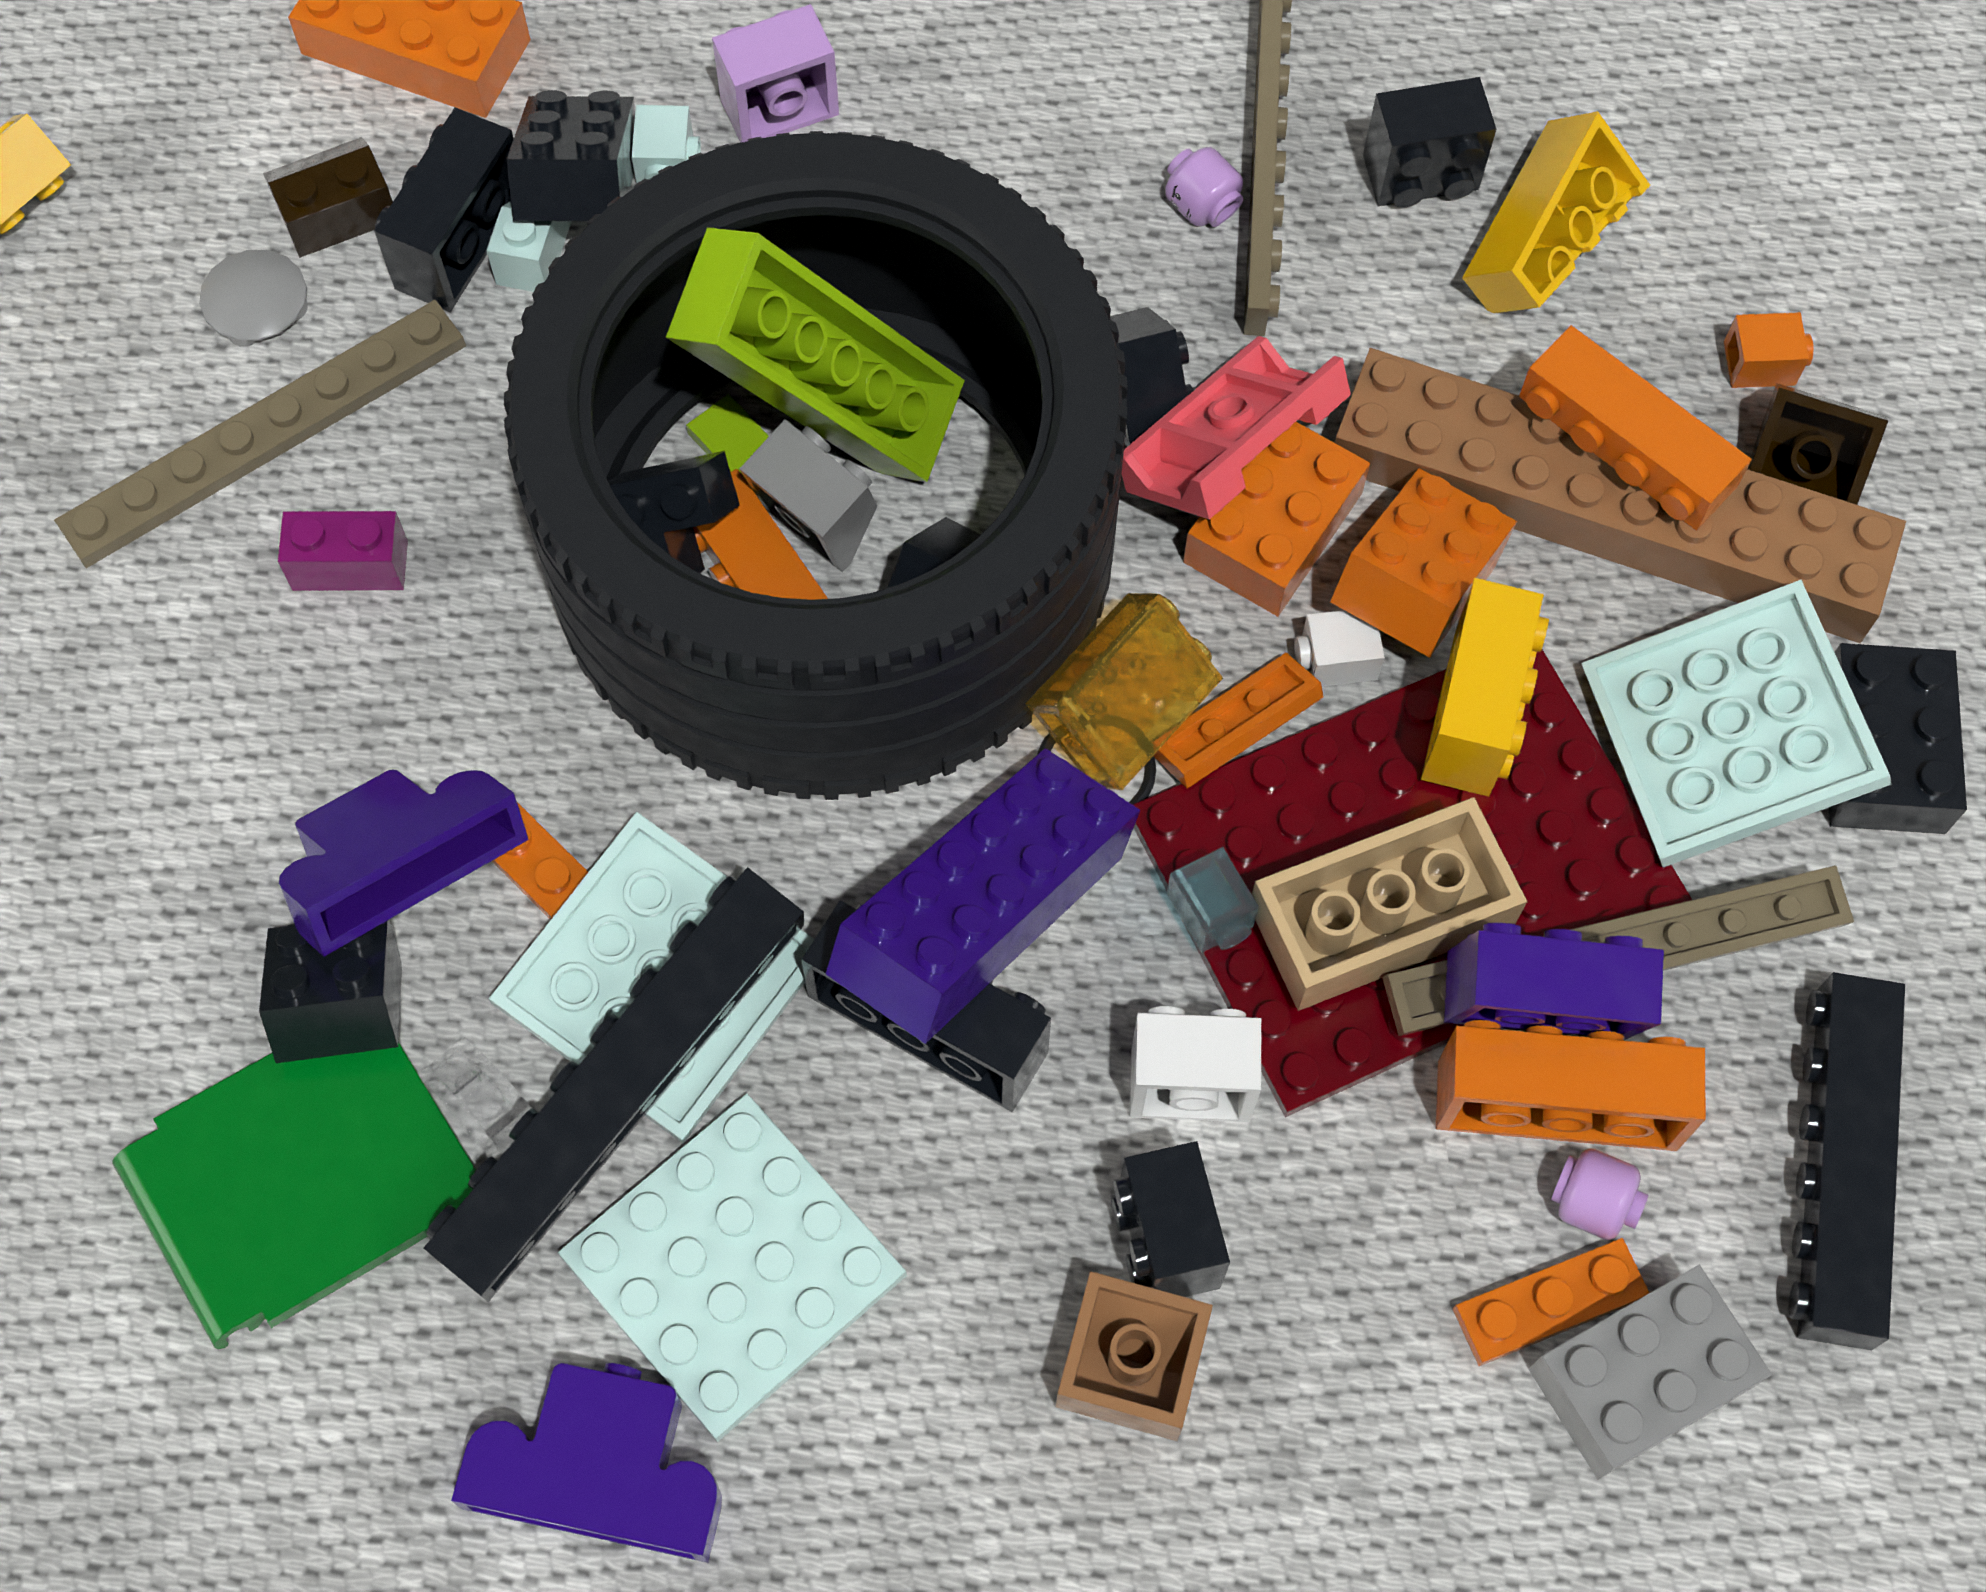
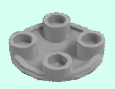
(253, 296)

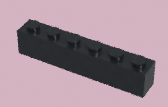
(1849, 1162)

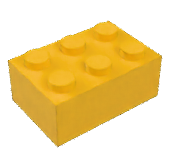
(1486, 688)

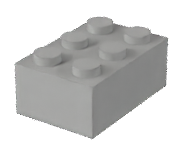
(1649, 1371)

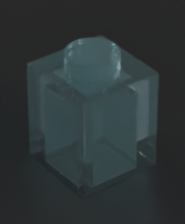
(1213, 901)

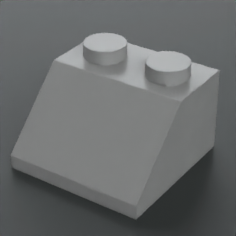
(812, 492)

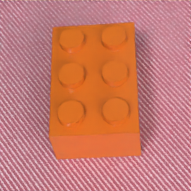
(1281, 520)
(1421, 561)

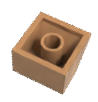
(1134, 1356)

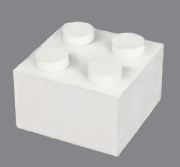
(1195, 1065)

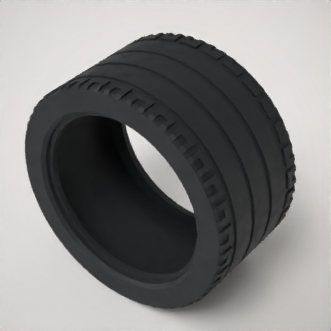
(858, 684)

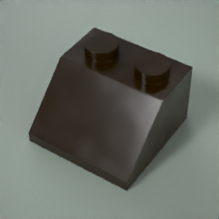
(329, 196)
(1817, 443)

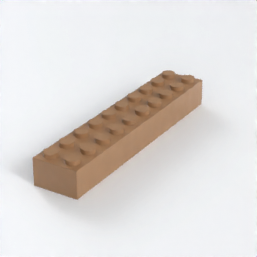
(1536, 474)

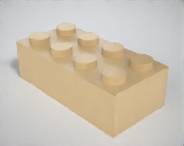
(1385, 903)

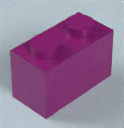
(343, 550)

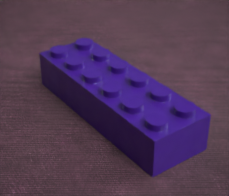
(981, 894)

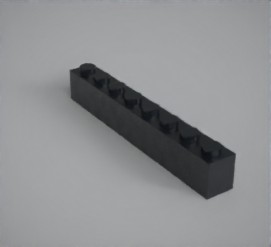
(615, 1083)

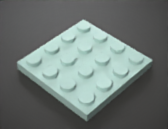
(1735, 724)
(610, 936)
(732, 1266)

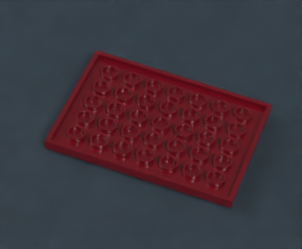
(1556, 818)

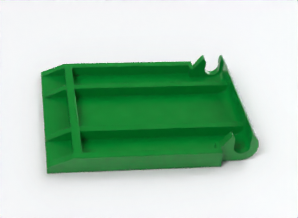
(293, 1182)

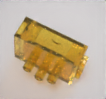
(1125, 689)

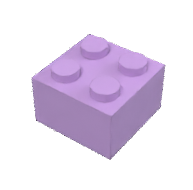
(776, 74)

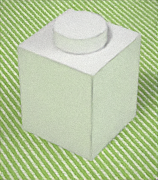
(1339, 648)

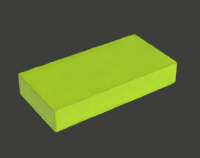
(727, 429)

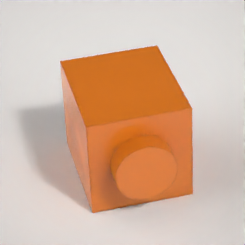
(1767, 349)

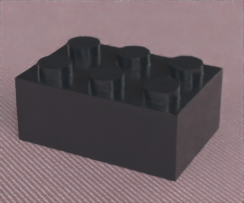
(571, 155)
(447, 210)
(1916, 724)

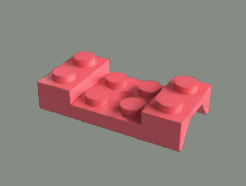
(1202, 443)

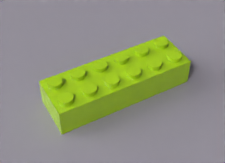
(814, 354)

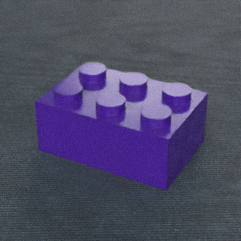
(1554, 981)

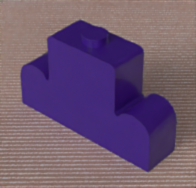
(392, 849)
(596, 1466)

